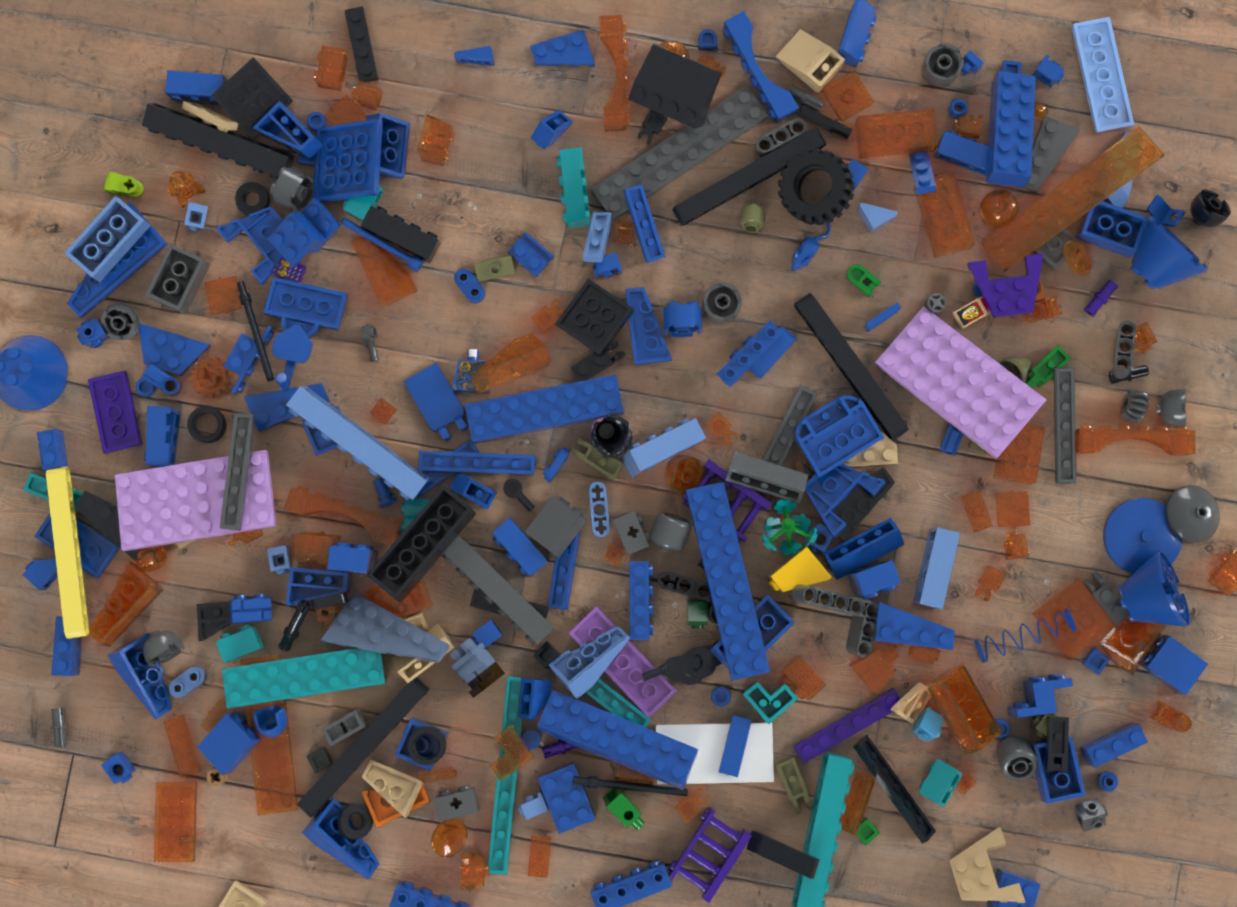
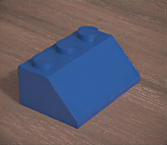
(856, 32)
(393, 145)

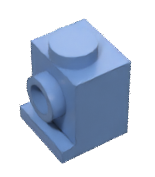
(198, 209)
(275, 554)
(533, 805)

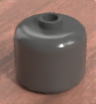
(670, 532)
(1016, 758)

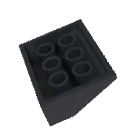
(675, 86)

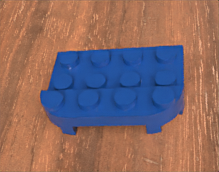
(836, 433)

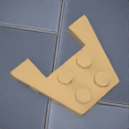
(975, 874)

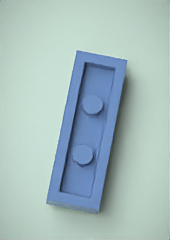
(597, 237)

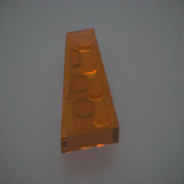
(125, 604)

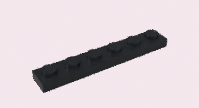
(894, 789)

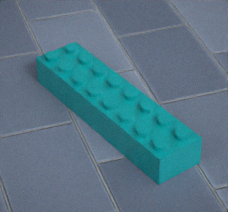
(302, 676)
(824, 827)

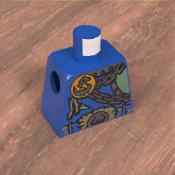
(464, 370)

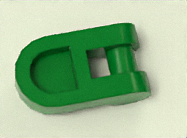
(857, 274)

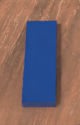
(735, 745)

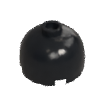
(1208, 209)

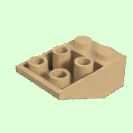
(810, 60)

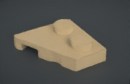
(912, 703)

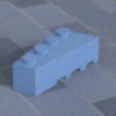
(663, 447)

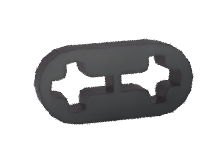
(329, 601)

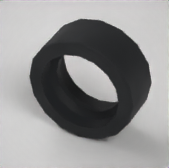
(191, 424)
(412, 746)

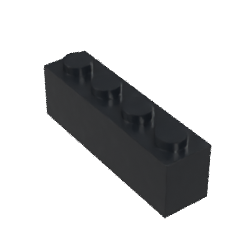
(401, 234)

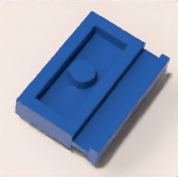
(530, 254)

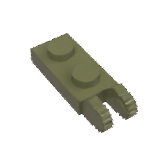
(607, 466)
(793, 783)

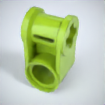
(121, 184)

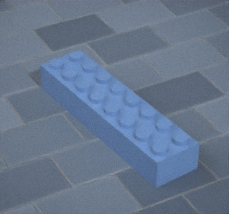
(357, 441)

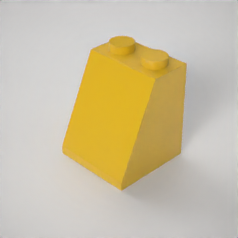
(799, 569)

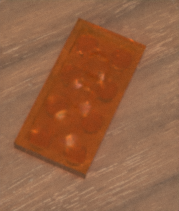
(175, 822)

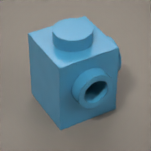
(928, 725)

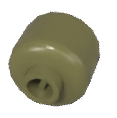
(752, 218)

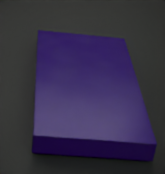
(115, 412)

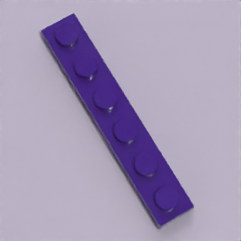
(847, 726)

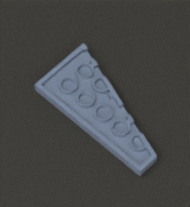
(380, 631)

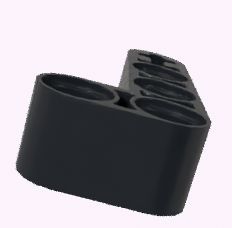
(692, 592)

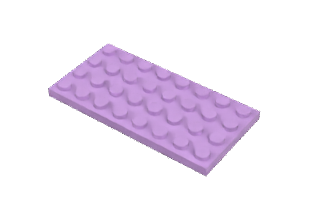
(960, 382)
(187, 502)

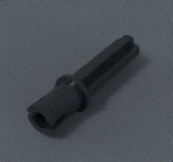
(825, 122)

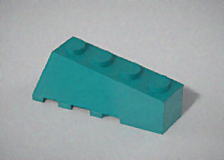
(574, 187)

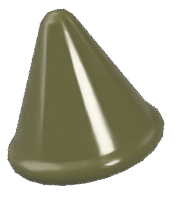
(1017, 366)

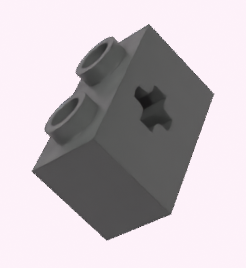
(632, 544)
(448, 810)

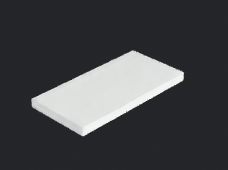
(710, 741)

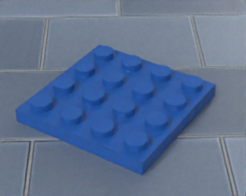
(348, 161)

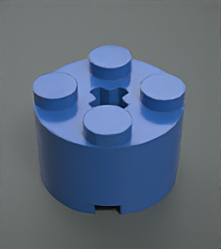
(682, 319)

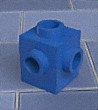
(92, 333)

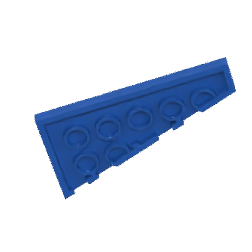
(93, 292)

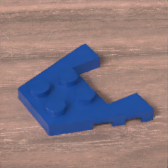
(258, 228)
(833, 487)

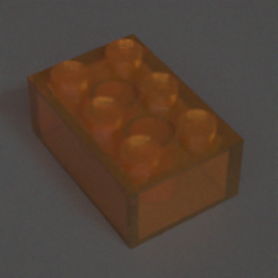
(1022, 457)

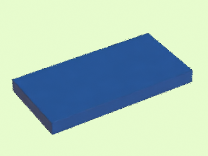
(94, 547)

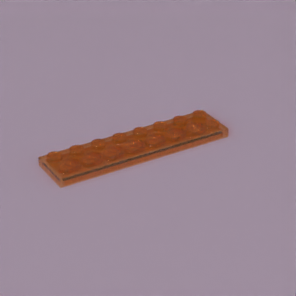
(272, 760)

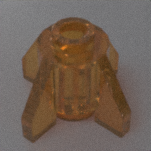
(183, 186)

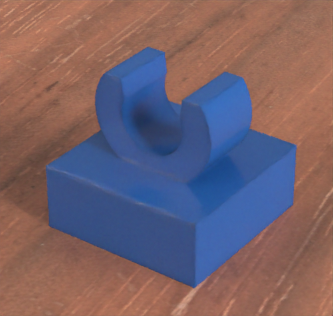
(972, 63)

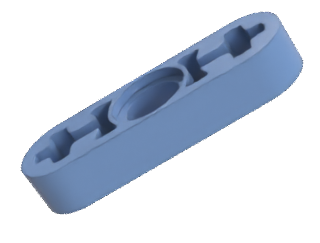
(593, 496)

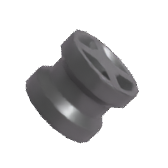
(939, 303)

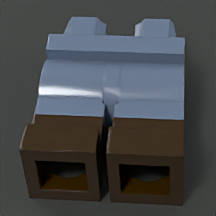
(475, 666)

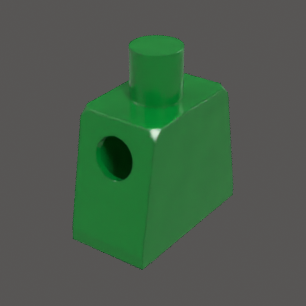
(619, 803)

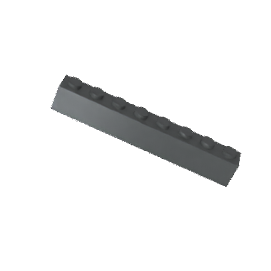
(498, 591)

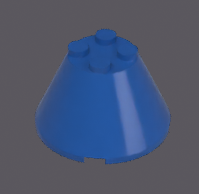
(1164, 257)
(31, 373)
(1154, 595)

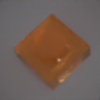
(383, 411)

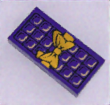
(286, 271)

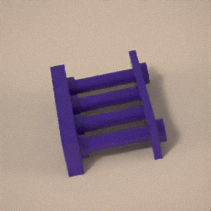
(743, 493)
(729, 855)

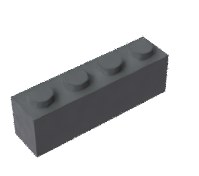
(766, 477)

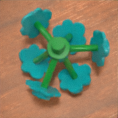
(797, 524)

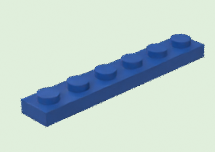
(476, 462)

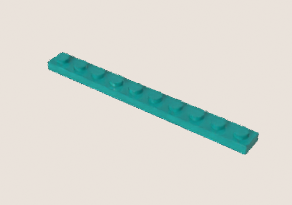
(505, 789)

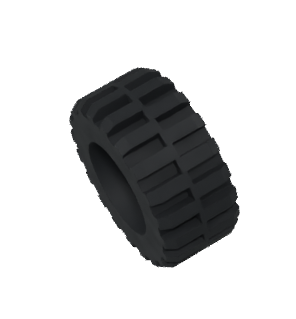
(796, 173)

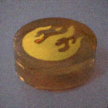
(1040, 110)

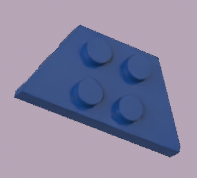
(169, 350)

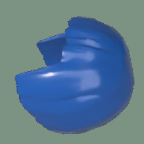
(270, 720)

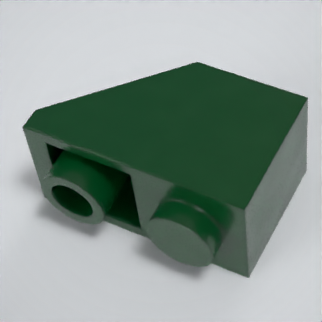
(697, 614)

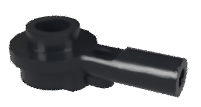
(513, 488)

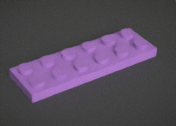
(627, 666)

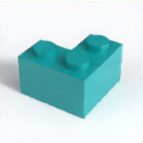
(772, 704)

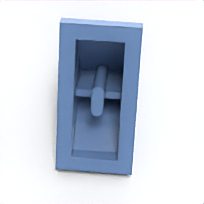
(875, 216)

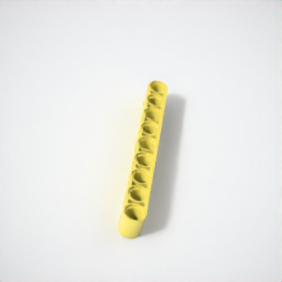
(67, 553)

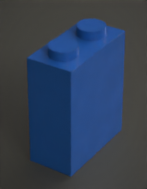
(1174, 664)
(229, 742)

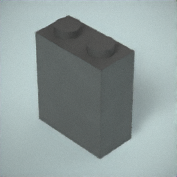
(556, 525)

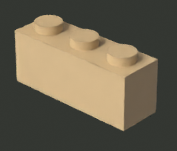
(411, 667)

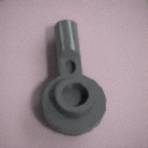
(369, 334)

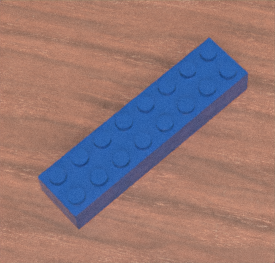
(544, 409)
(617, 739)

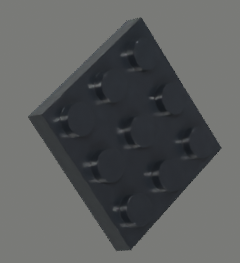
(250, 95)
(594, 317)

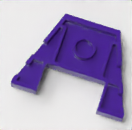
(1012, 294)

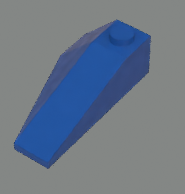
(141, 678)
(325, 835)

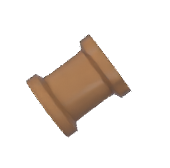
(212, 775)

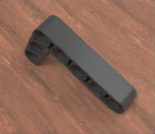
(863, 620)

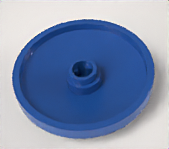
(1137, 532)

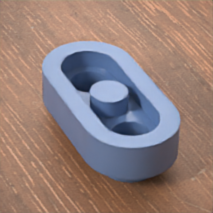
(186, 682)

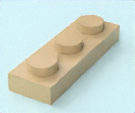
(209, 116)

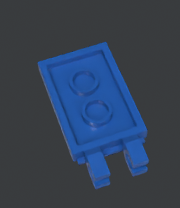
(436, 400)

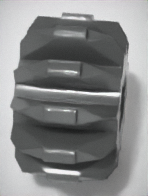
(1134, 406)

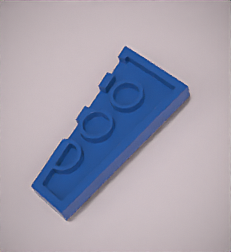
(646, 336)
(271, 407)
(905, 628)

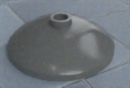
(1184, 516)

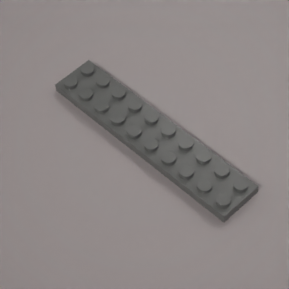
(681, 151)

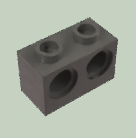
(344, 727)

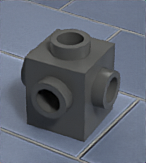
(1091, 814)

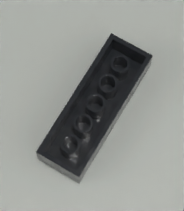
(421, 544)

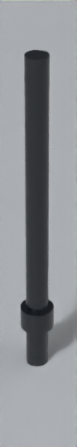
(246, 300)
(594, 782)

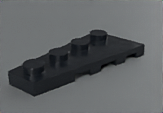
(860, 503)
(103, 516)

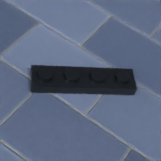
(361, 44)

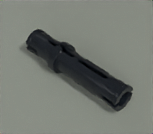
(292, 630)

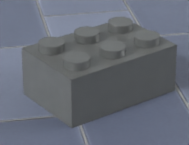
(177, 279)

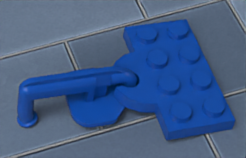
(301, 307)

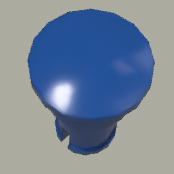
(384, 494)

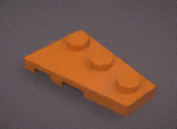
(383, 812)

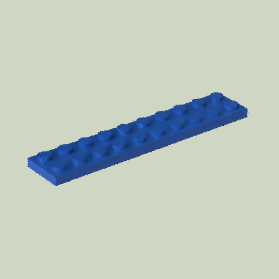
(727, 581)

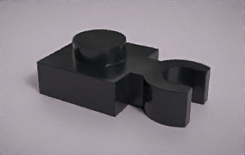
(653, 124)

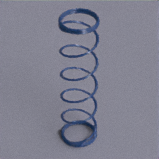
(1069, 619)

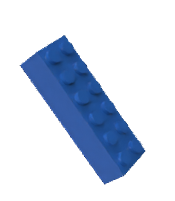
(1011, 129)

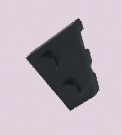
(212, 619)

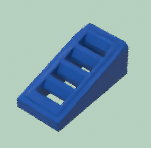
(475, 56)

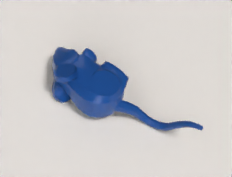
(807, 250)

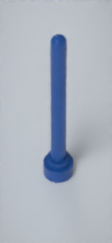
(414, 262)

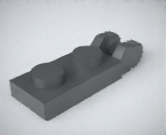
(1107, 598)

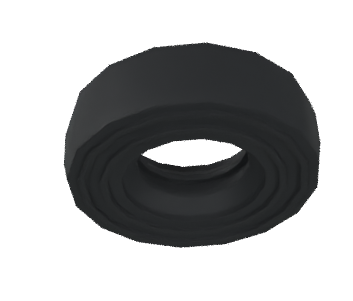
(247, 188)
(343, 823)

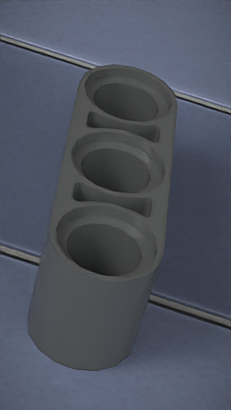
(785, 130)
(1124, 341)

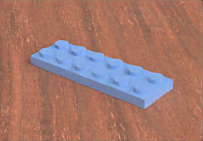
(1102, 75)

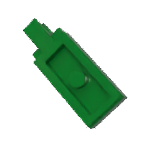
(1043, 371)

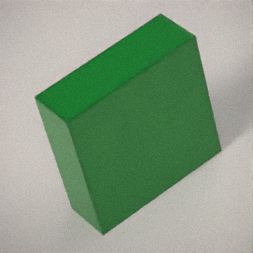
(867, 831)

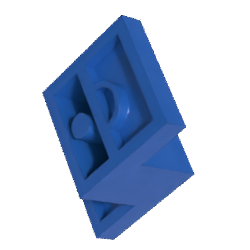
(304, 232)
(1039, 695)

